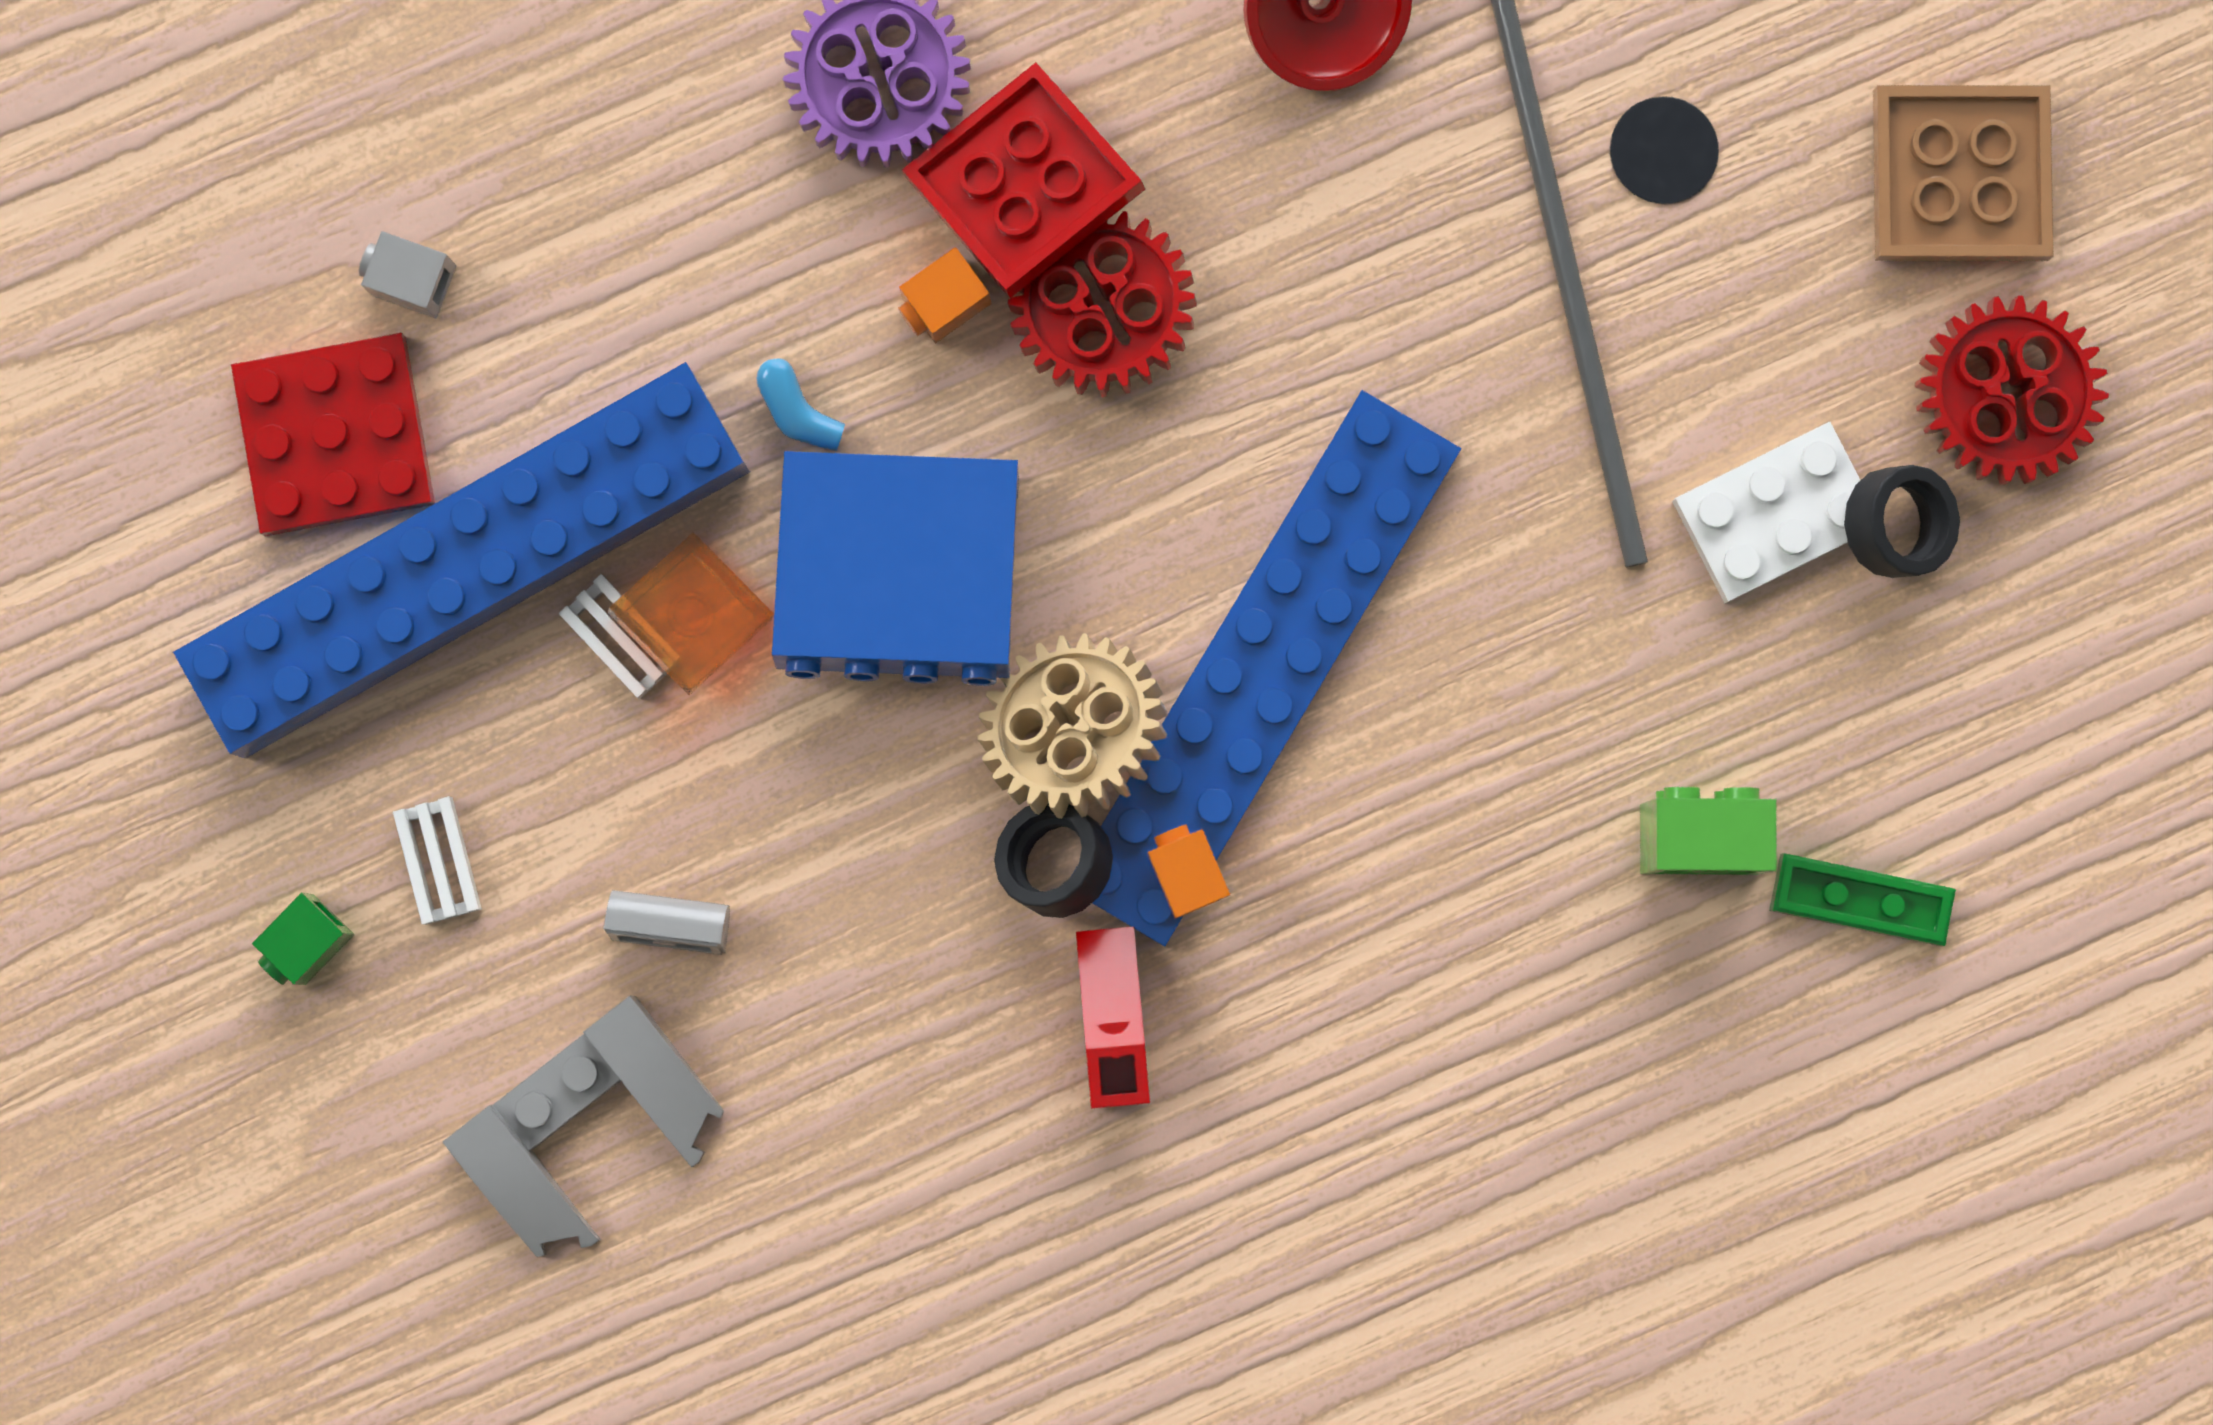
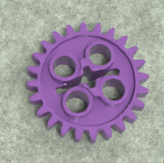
(830, 89)

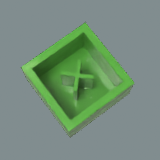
(1708, 835)

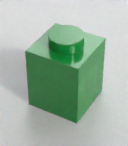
(301, 940)

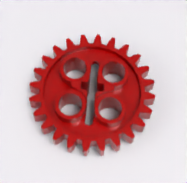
(1145, 278)
(2062, 383)

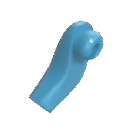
(791, 410)

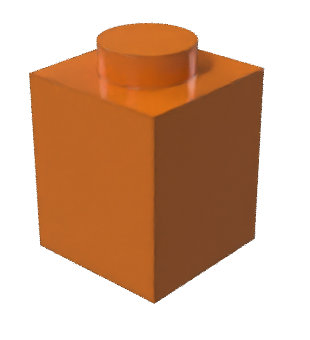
(943, 296)
(1187, 870)

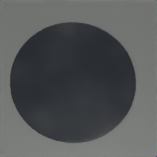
(1664, 150)

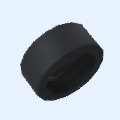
(1936, 512)
(1087, 879)

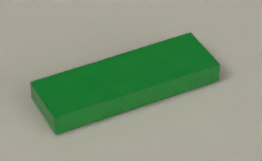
(1862, 899)

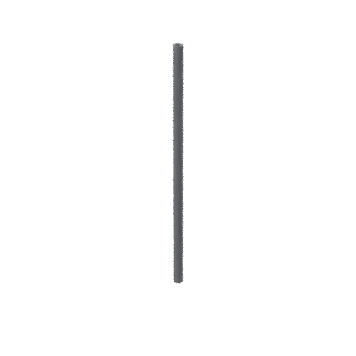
(1569, 283)

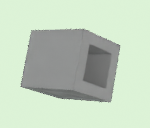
(406, 274)

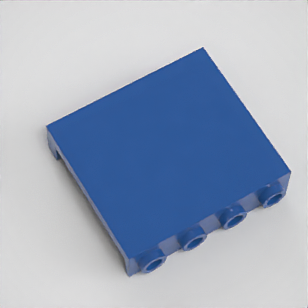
(895, 567)

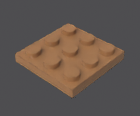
(1963, 173)

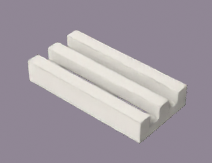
(586, 600)
(414, 864)

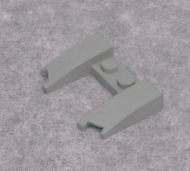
(500, 1139)

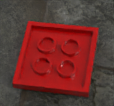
(1023, 179)
(332, 434)

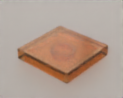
(691, 613)

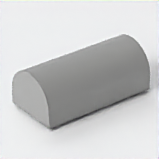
(667, 922)

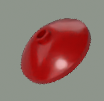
(1326, 42)

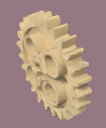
(1110, 749)

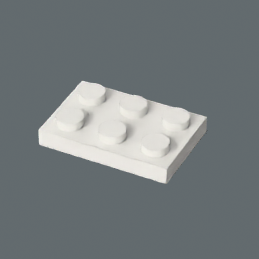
(1771, 512)

